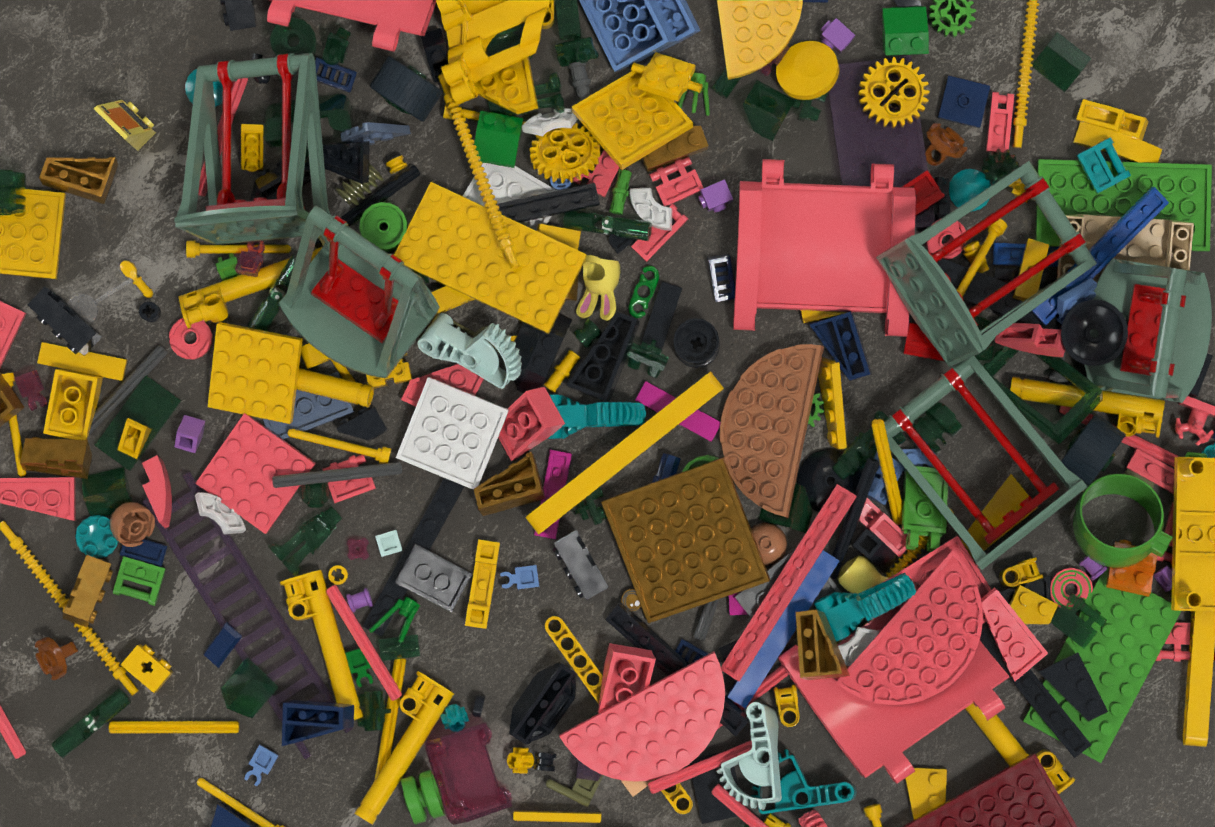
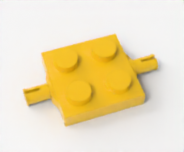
(666, 77)

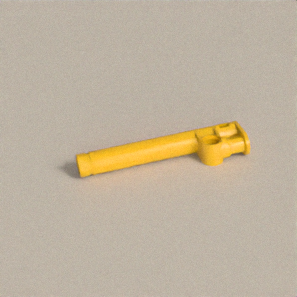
(210, 301)
(335, 388)
(1135, 412)
(319, 607)
(424, 719)
(1012, 750)

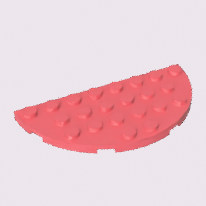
(924, 642)
(656, 727)

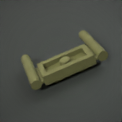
(581, 792)

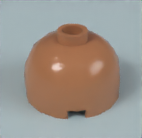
(131, 524)
(770, 542)

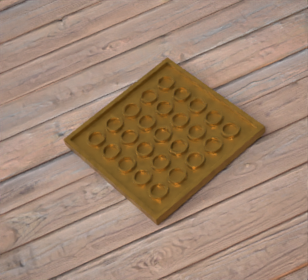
(685, 540)

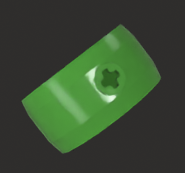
(1140, 492)

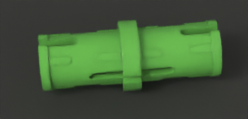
(620, 192)

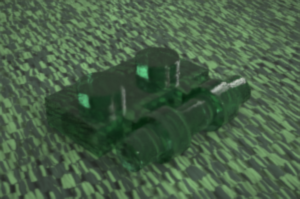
(1075, 627)

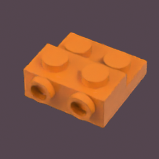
(1135, 578)

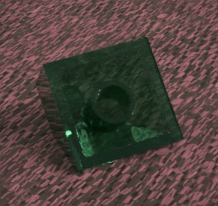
(766, 109)
(799, 513)

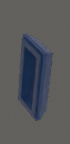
(146, 552)
(222, 645)

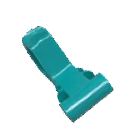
(595, 415)
(847, 610)
(795, 782)

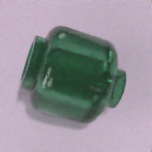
(315, 494)

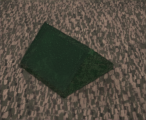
(1061, 62)
(106, 491)
(248, 689)

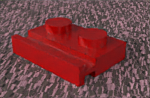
(926, 191)
(919, 345)

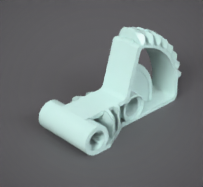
(476, 353)
(764, 739)

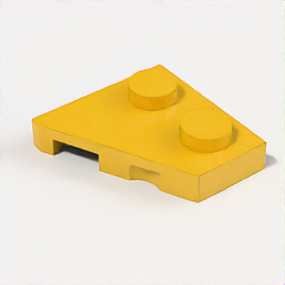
(1032, 607)

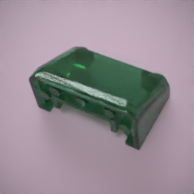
(334, 107)

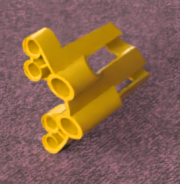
(471, 28)

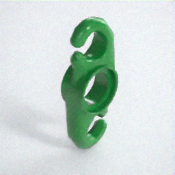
(636, 299)

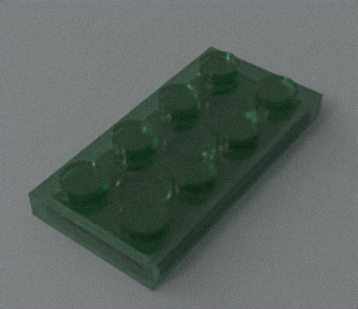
(147, 405)

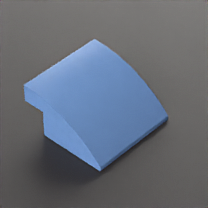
(638, 28)

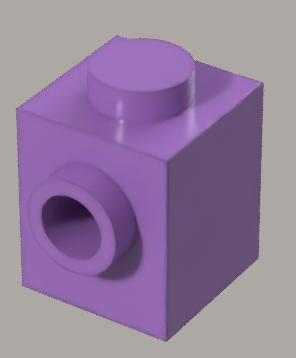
(836, 35)
(715, 196)
(189, 434)

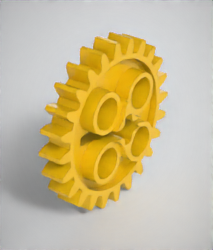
(907, 105)
(565, 153)

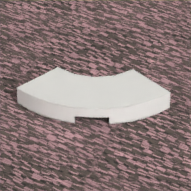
(542, 124)
(650, 210)
(226, 518)
(857, 644)

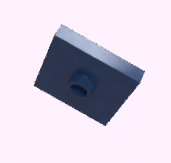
(964, 102)

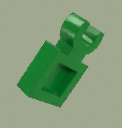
(359, 664)

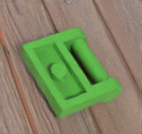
(140, 573)

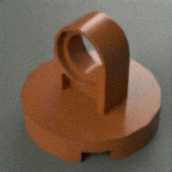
(946, 142)
(52, 657)

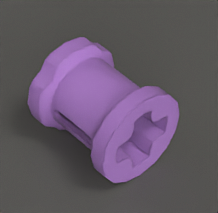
(1092, 567)
(359, 600)

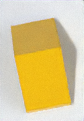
(133, 438)

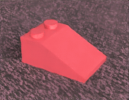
(529, 422)
(624, 674)

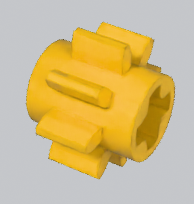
(520, 760)

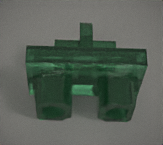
(336, 47)
(576, 51)
(808, 112)
(648, 355)
(597, 514)
(392, 649)
(374, 710)

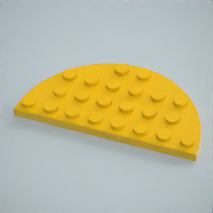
(755, 32)

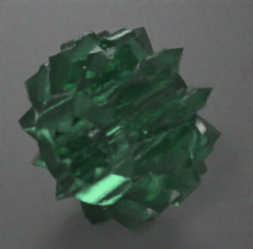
(1004, 161)

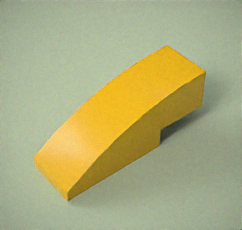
(1112, 119)

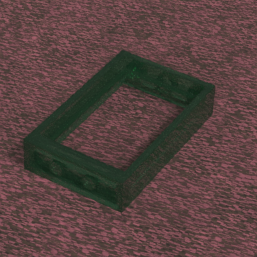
(1059, 431)

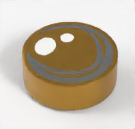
(630, 600)

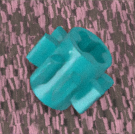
(454, 717)

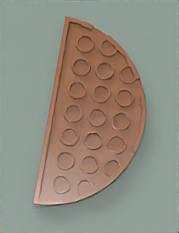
(768, 423)

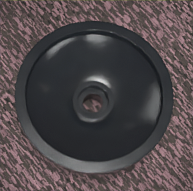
(1099, 316)
(814, 476)

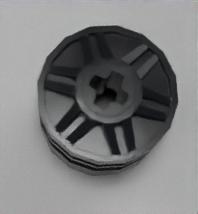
(690, 332)

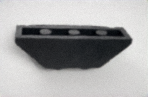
(269, 181)
(539, 352)
(543, 703)

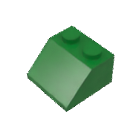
(905, 30)
(498, 138)

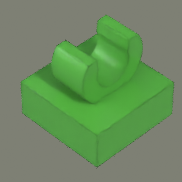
(227, 267)

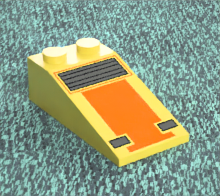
(127, 122)

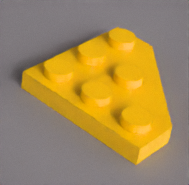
(510, 88)

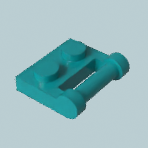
(1097, 168)

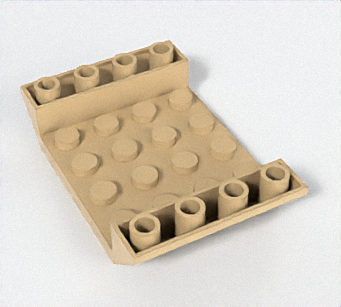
(1158, 243)

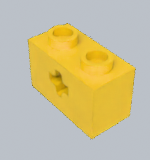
(151, 679)

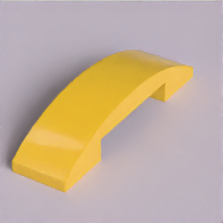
(1125, 146)
(482, 584)

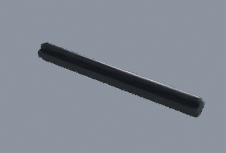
(379, 196)
(854, 514)

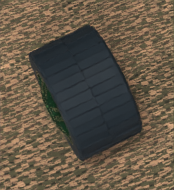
(406, 89)
(1092, 449)

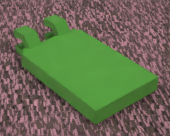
(919, 513)

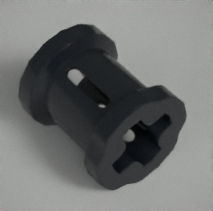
(145, 307)

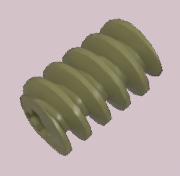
(355, 189)

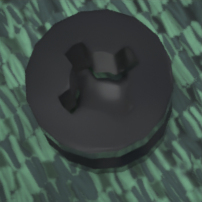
(544, 761)

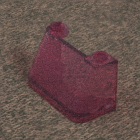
(466, 774)

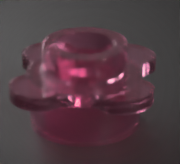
(353, 553)

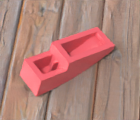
(1032, 339)
(158, 489)
(883, 528)

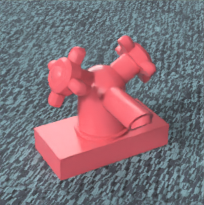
(1197, 419)

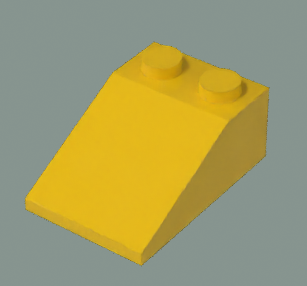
(72, 404)

